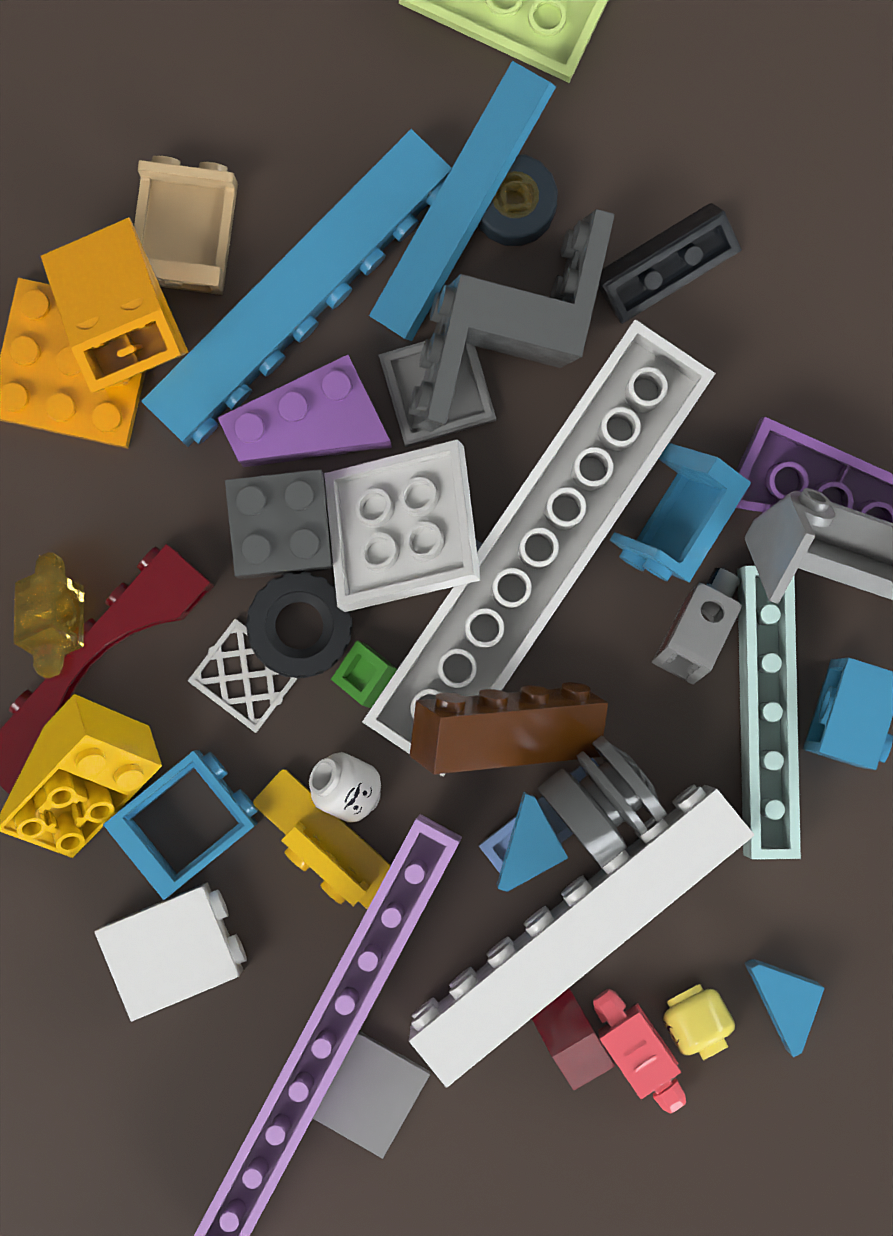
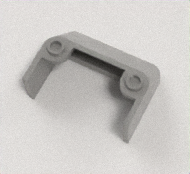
(822, 539)

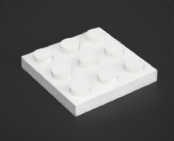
(401, 526)

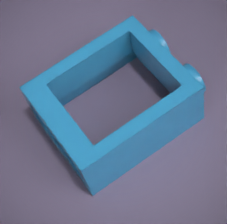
(145, 854)

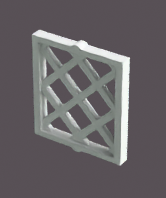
(215, 652)

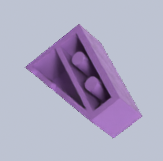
(307, 418)

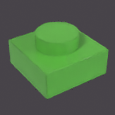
(364, 674)

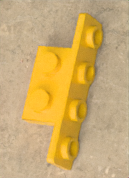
(322, 842)

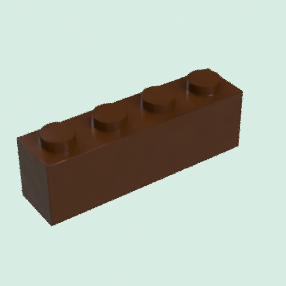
(506, 728)

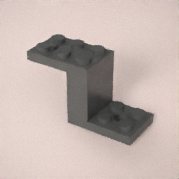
(512, 320)

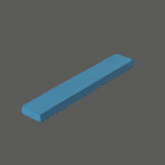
(462, 200)

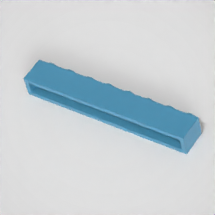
(298, 290)

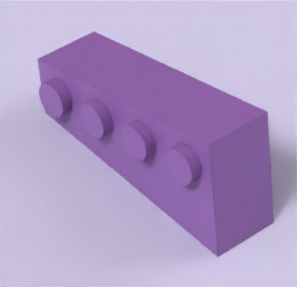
(790, 461)

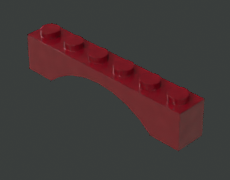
(160, 594)

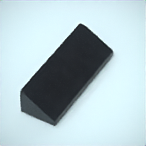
(668, 262)

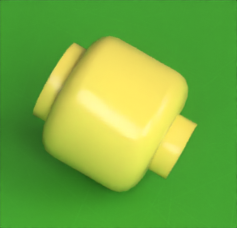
(699, 1022)

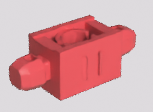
(639, 1051)

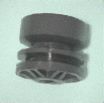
(603, 800)

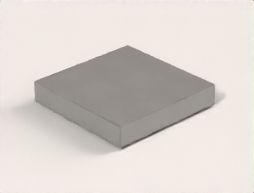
(470, 400)
(371, 1094)

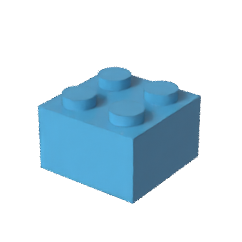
(853, 714)

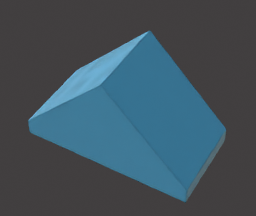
(531, 846)
(788, 1000)

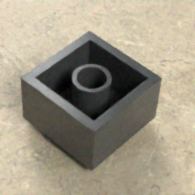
(279, 524)

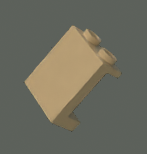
(186, 222)

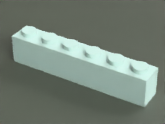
(768, 719)

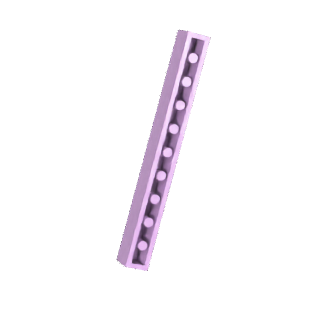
(331, 1030)

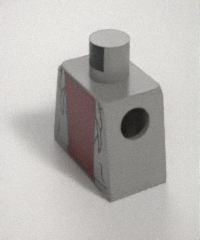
(693, 642)

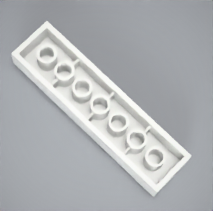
(577, 933)

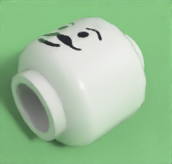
(345, 787)

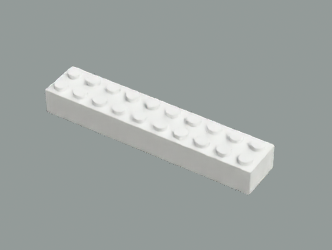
(549, 529)

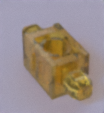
(49, 615)

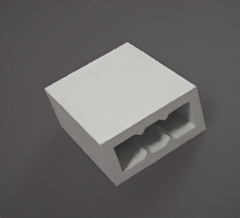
(171, 951)

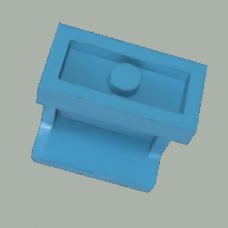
(686, 516)

